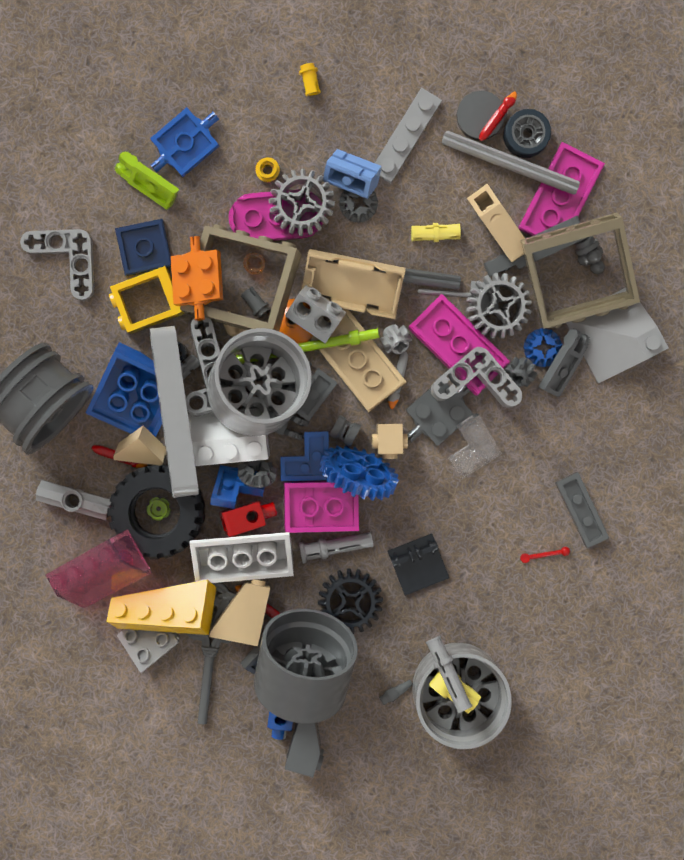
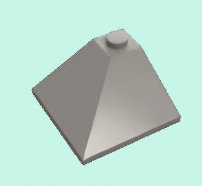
(619, 340)

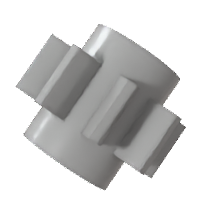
(395, 339)

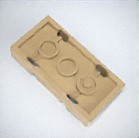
(355, 282)

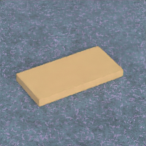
(362, 366)

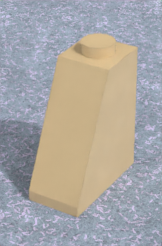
(244, 614)

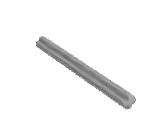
(510, 162)

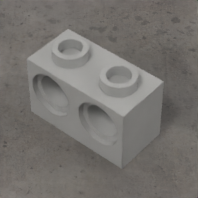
(312, 319)

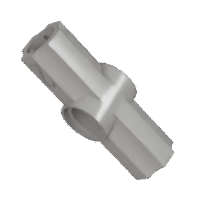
(59, 496)

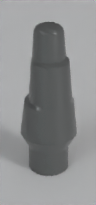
(395, 692)

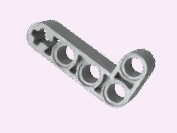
(205, 363)

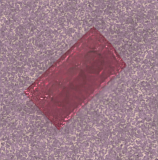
(99, 571)

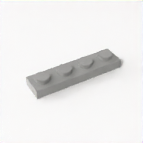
(407, 134)

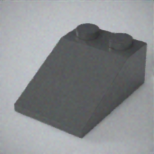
(304, 750)

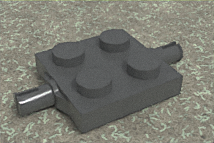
(436, 417)

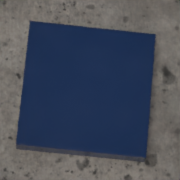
(143, 247)

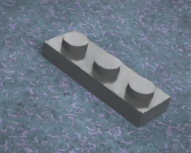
(582, 510)

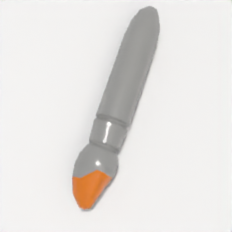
(401, 367)

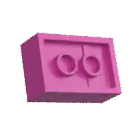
(319, 508)

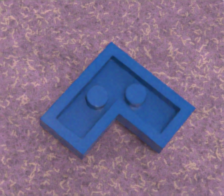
(306, 467)
(229, 486)

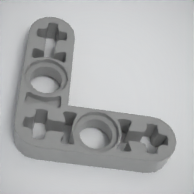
(68, 246)
(482, 372)

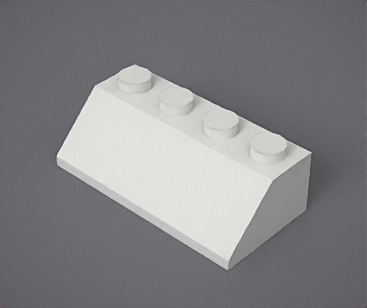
(219, 445)
(242, 558)

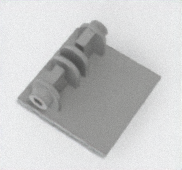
(147, 646)

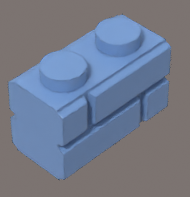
(352, 173)

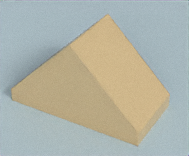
(141, 448)

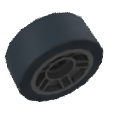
(536, 124)

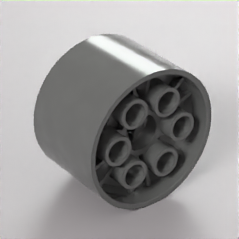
(305, 665)

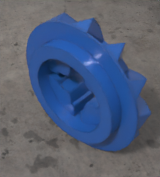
(534, 339)

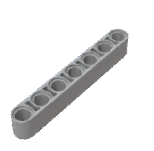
(174, 411)

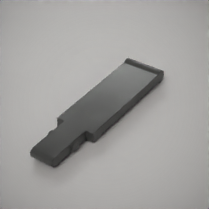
(503, 263)

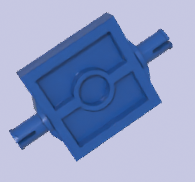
(184, 142)

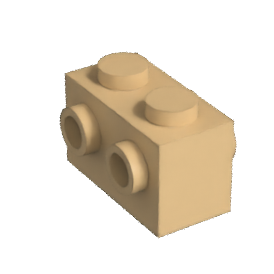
(389, 440)

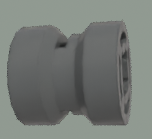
(340, 427)

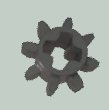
(521, 371)

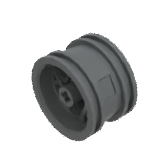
(40, 397)

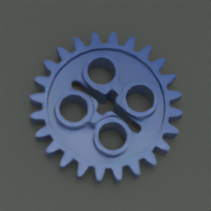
(358, 472)

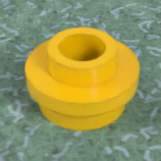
(267, 162)

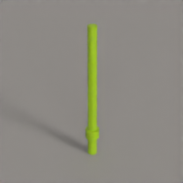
(353, 338)

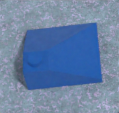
(128, 392)

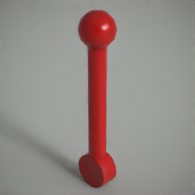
(565, 551)

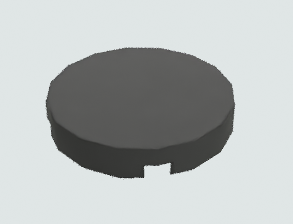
(476, 111)

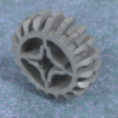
(292, 197)
(517, 297)

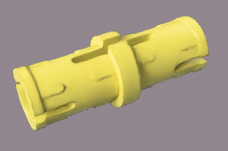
(435, 232)

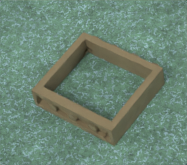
(572, 233)
(284, 287)

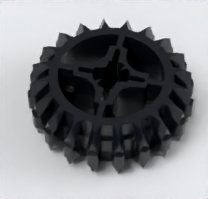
(366, 587)

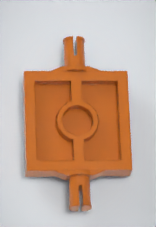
(197, 278)

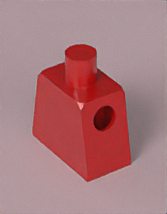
(236, 522)

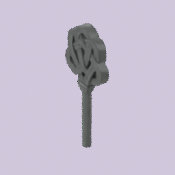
(210, 650)

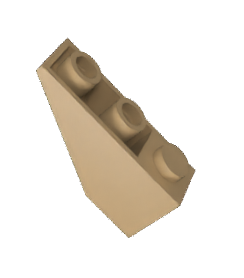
(498, 221)

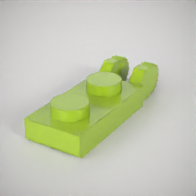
(146, 180)

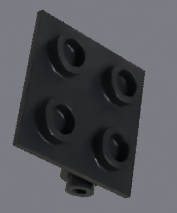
(418, 564)

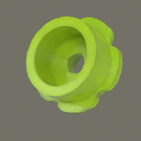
(158, 515)

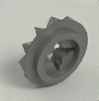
(362, 213)
(263, 478)

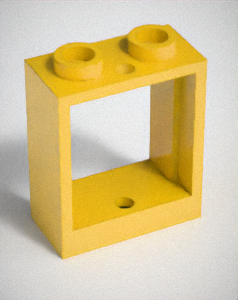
(117, 300)

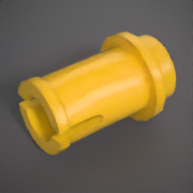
(310, 79)

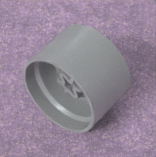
(258, 345)
(474, 729)

